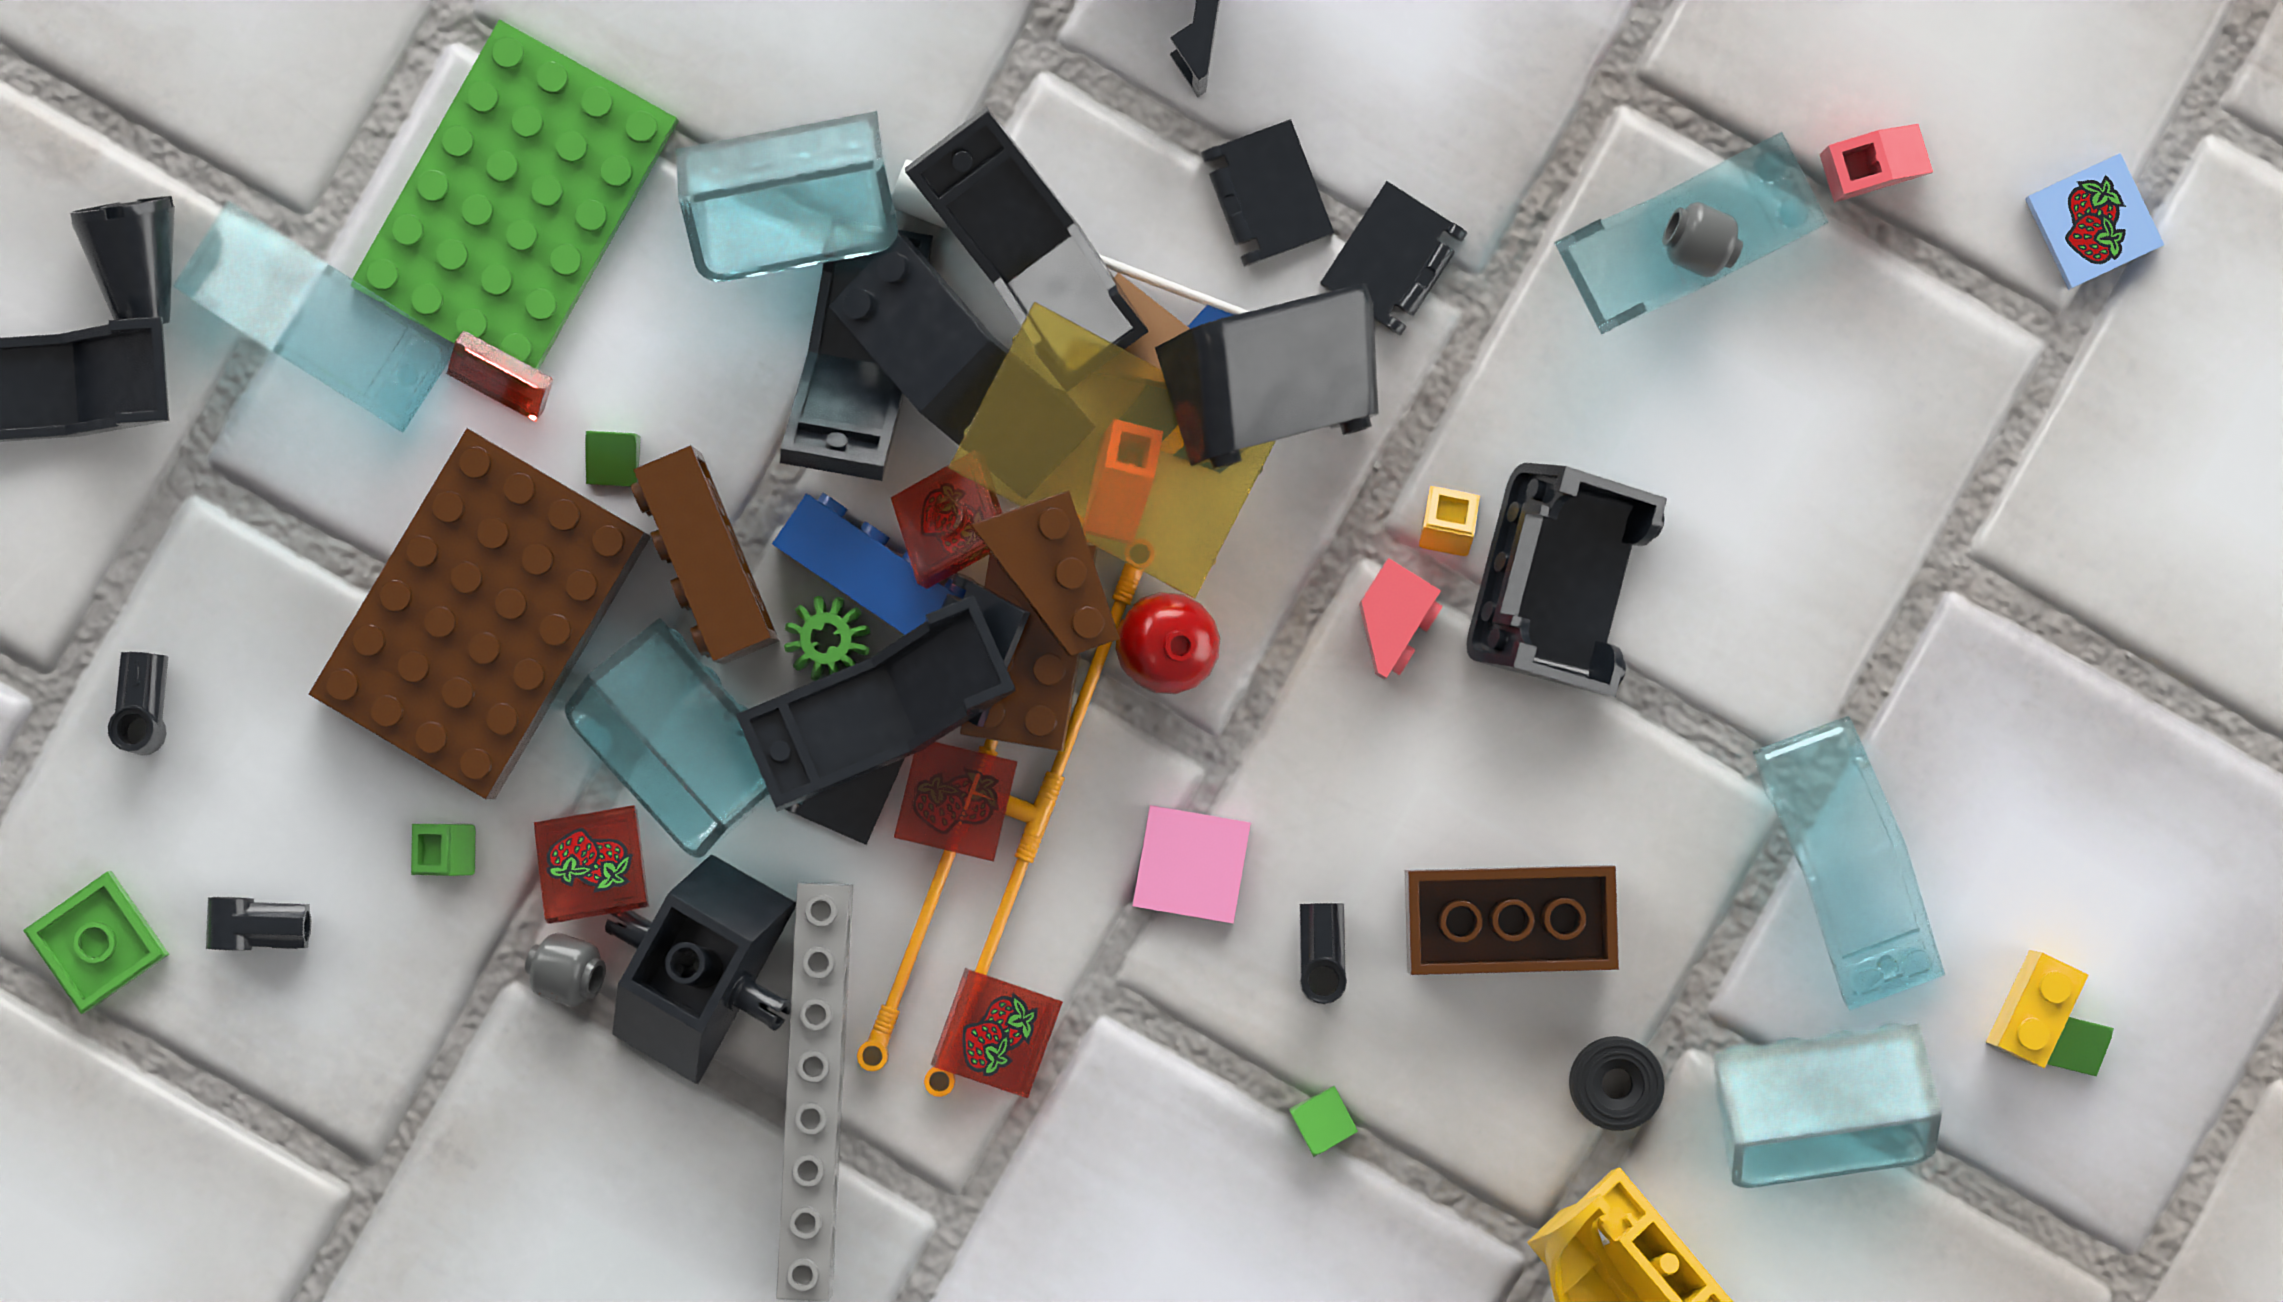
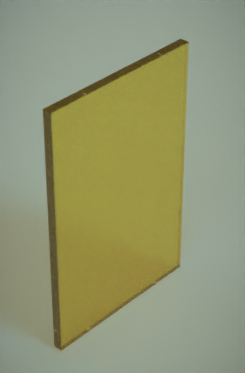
(1103, 426)

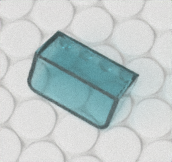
(787, 198)
(670, 737)
(1827, 1105)

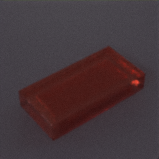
(499, 376)

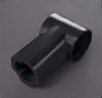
(140, 695)
(242, 923)
(1322, 945)

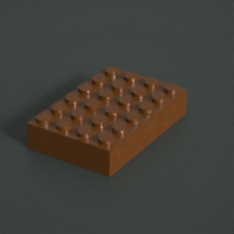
(479, 615)

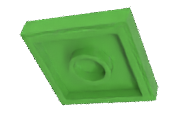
(96, 942)

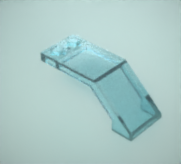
(1626, 267)
(315, 316)
(1851, 861)

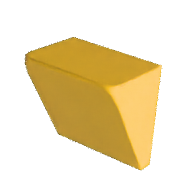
(1449, 521)

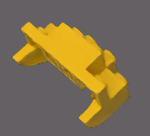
(1633, 1263)

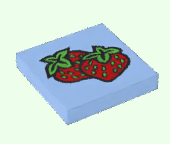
(2094, 221)

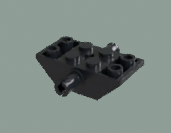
(682, 1011)

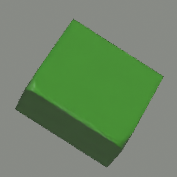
(611, 458)
(443, 849)
(2081, 1046)
(1323, 1120)

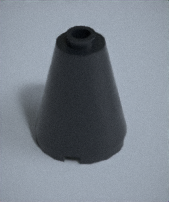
(130, 254)

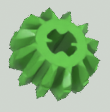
(820, 623)

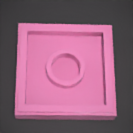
(1191, 864)

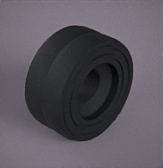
(1645, 1090)

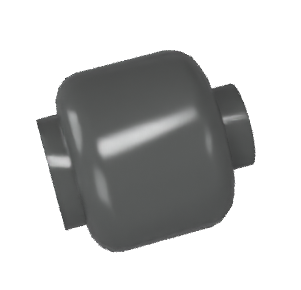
(1702, 239)
(565, 969)

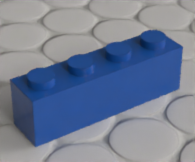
(859, 563)

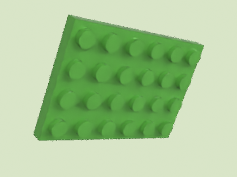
(515, 198)

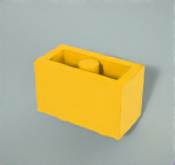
(2037, 1008)

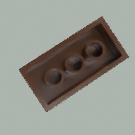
(705, 554)
(1041, 675)
(1511, 919)

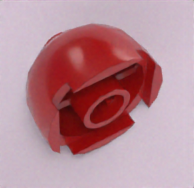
(1168, 643)

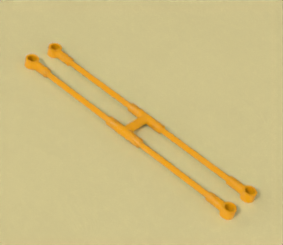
(1036, 819)

